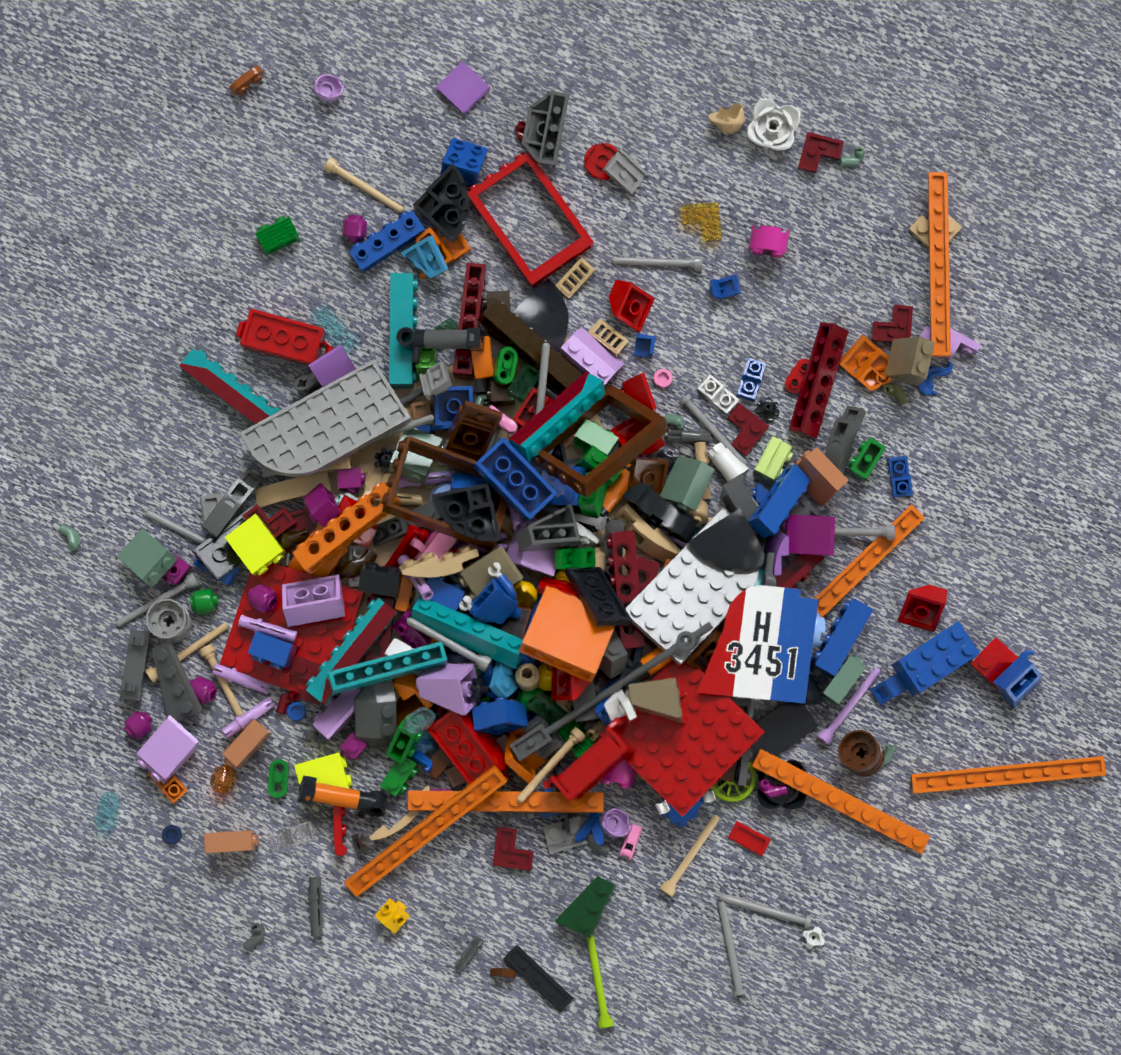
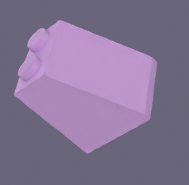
(537, 561)
(449, 686)
(166, 750)

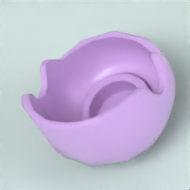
(323, 87)
(608, 823)

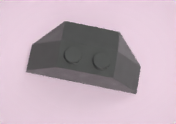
(545, 127)
(376, 714)

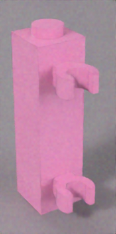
(437, 543)

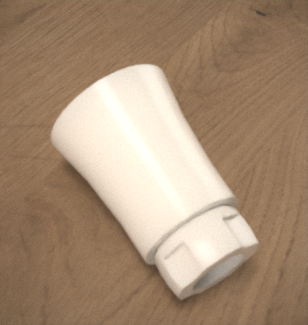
(726, 462)

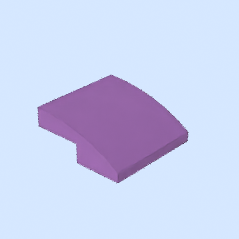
(463, 88)
(332, 366)
(780, 546)

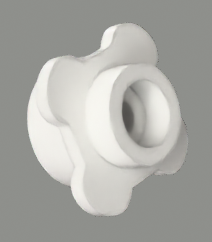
(818, 937)

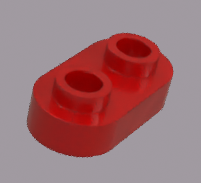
(796, 374)

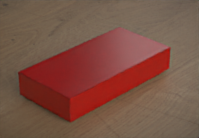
(749, 838)

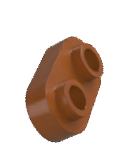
(240, 85)

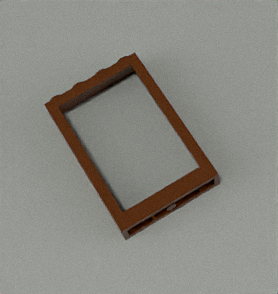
(447, 458)
(586, 485)

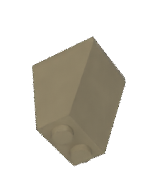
(910, 360)
(476, 575)
(657, 698)

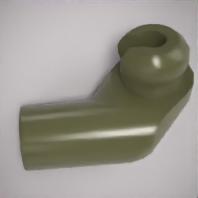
(897, 391)

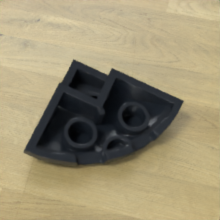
(446, 203)
(546, 313)
(469, 512)
(730, 544)

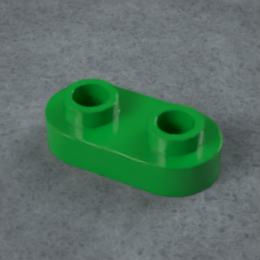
(504, 366)
(278, 778)

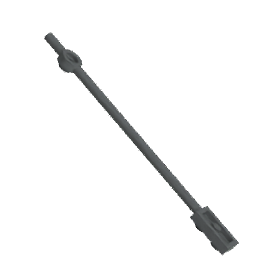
(541, 735)
(742, 773)

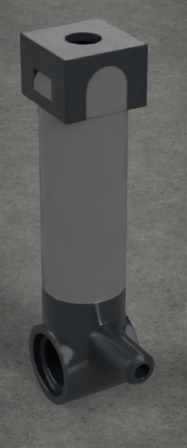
(440, 339)

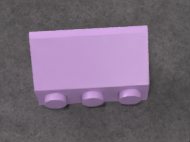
(590, 356)
(313, 600)
(337, 715)

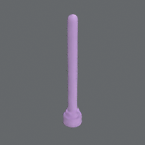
(826, 735)

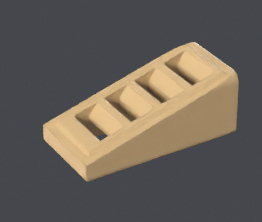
(581, 262)
(616, 351)

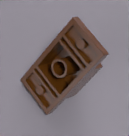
(472, 430)

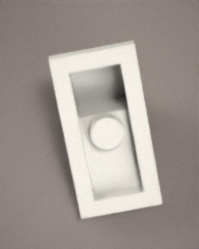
(619, 705)

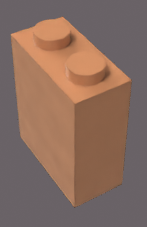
(824, 476)
(246, 744)
(231, 841)

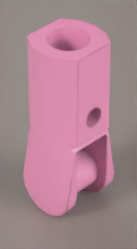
(506, 423)
(632, 838)

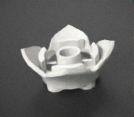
(767, 113)

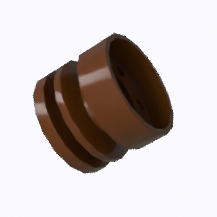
(852, 749)

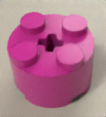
(768, 240)
(621, 774)

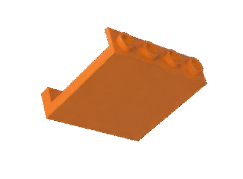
(566, 635)

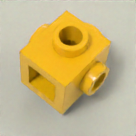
(392, 915)

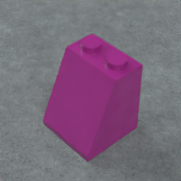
(810, 534)

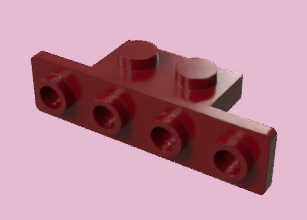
(797, 570)

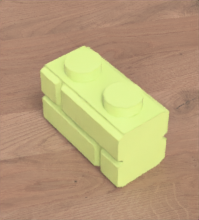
(773, 459)

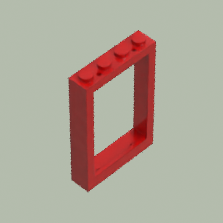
(560, 259)

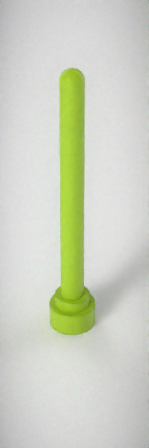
(604, 1019)

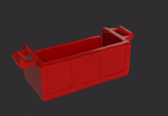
(282, 337)
(467, 749)
(593, 764)

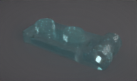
(334, 327)

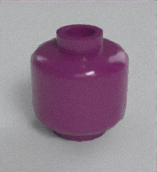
(354, 228)
(262, 598)
(204, 689)
(138, 725)

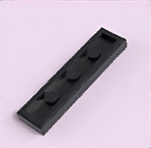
(538, 978)

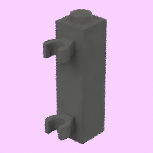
(135, 666)

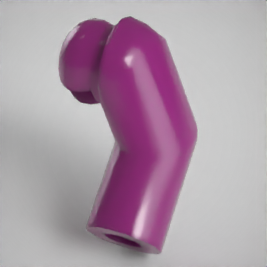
(770, 790)

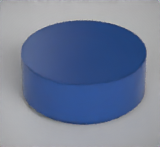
(296, 711)

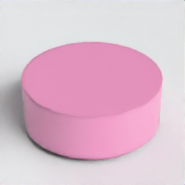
(662, 378)

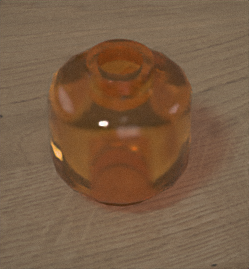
(223, 779)

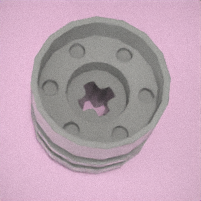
(163, 611)

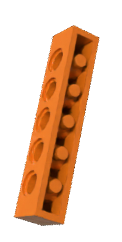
(342, 539)

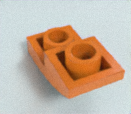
(483, 361)
(172, 788)

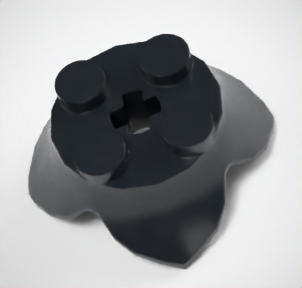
(792, 800)

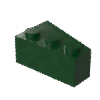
(587, 909)

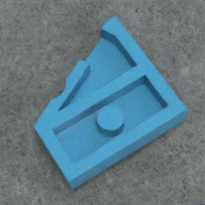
(427, 257)
(503, 680)

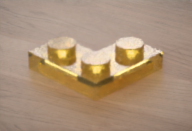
(705, 214)

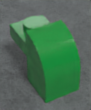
(574, 557)

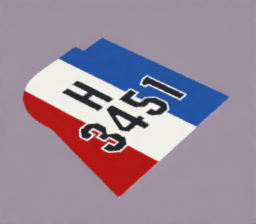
(764, 646)

